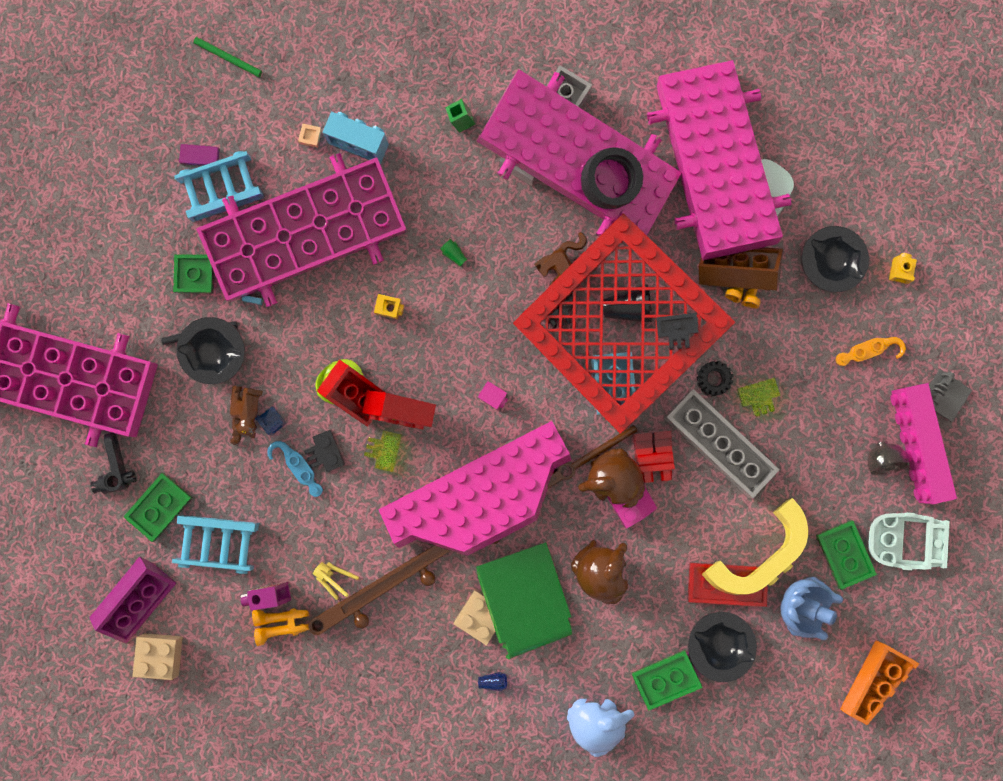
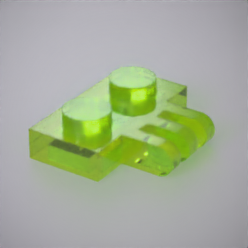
(759, 395)
(385, 450)

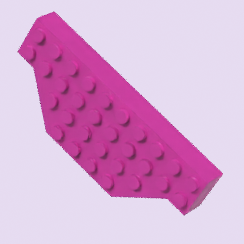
(481, 498)

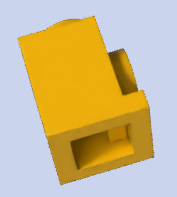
(898, 272)
(383, 302)

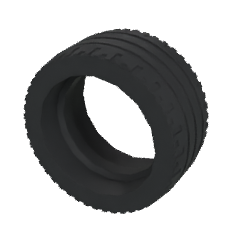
(631, 166)

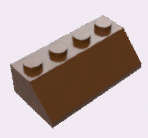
(746, 269)

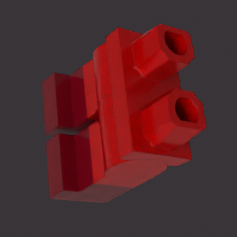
(658, 460)

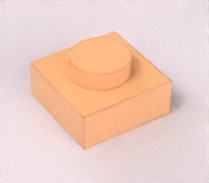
(310, 135)

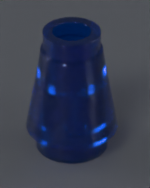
(494, 682)

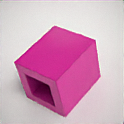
(493, 396)

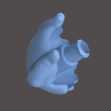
(807, 607)

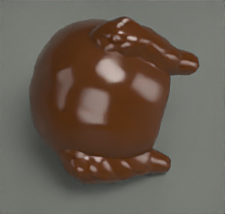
(615, 477)
(600, 572)

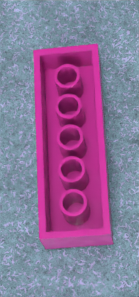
(923, 444)

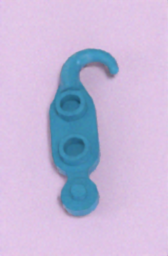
(298, 467)

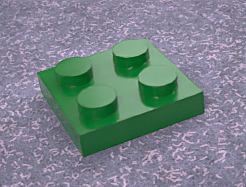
(193, 274)

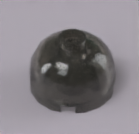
(886, 458)

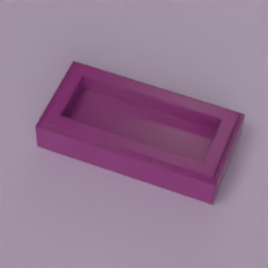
(198, 154)

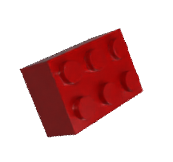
(348, 390)
(398, 410)

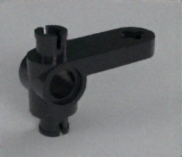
(105, 482)

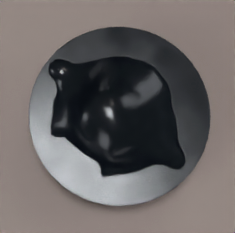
(835, 259)
(210, 350)
(722, 646)

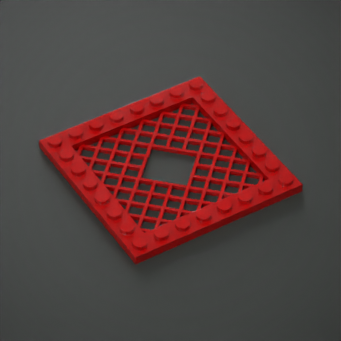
(621, 231)

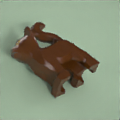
(558, 259)
(244, 412)

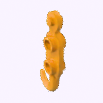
(870, 349)

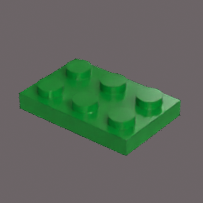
(157, 507)
(846, 554)
(667, 680)

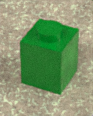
(460, 115)

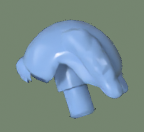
(597, 726)

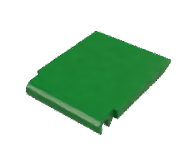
(525, 600)

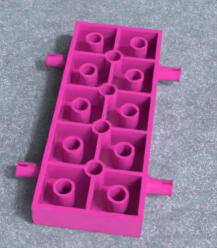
(557, 138)
(718, 160)
(301, 230)
(73, 379)

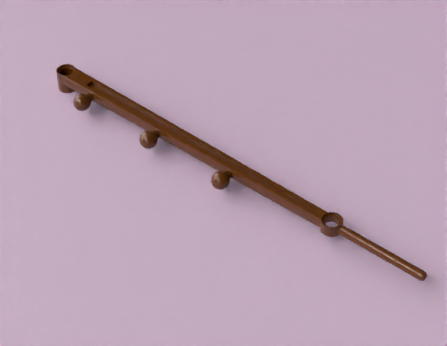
(366, 595)

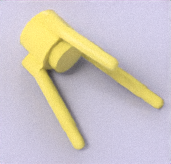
(324, 573)

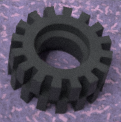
(725, 374)

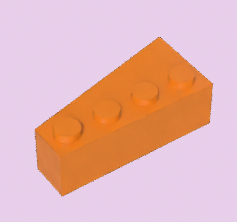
(877, 681)

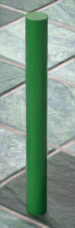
(228, 57)

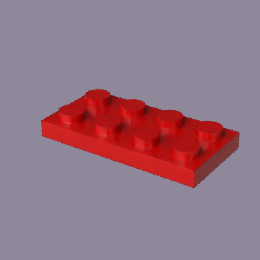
(703, 592)

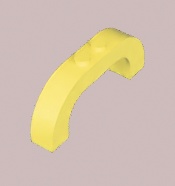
(766, 574)

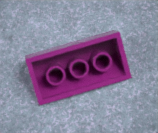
(132, 601)

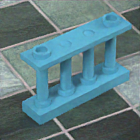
(215, 204)
(208, 526)

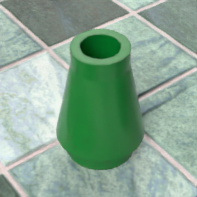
(453, 252)

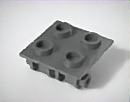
(948, 394)

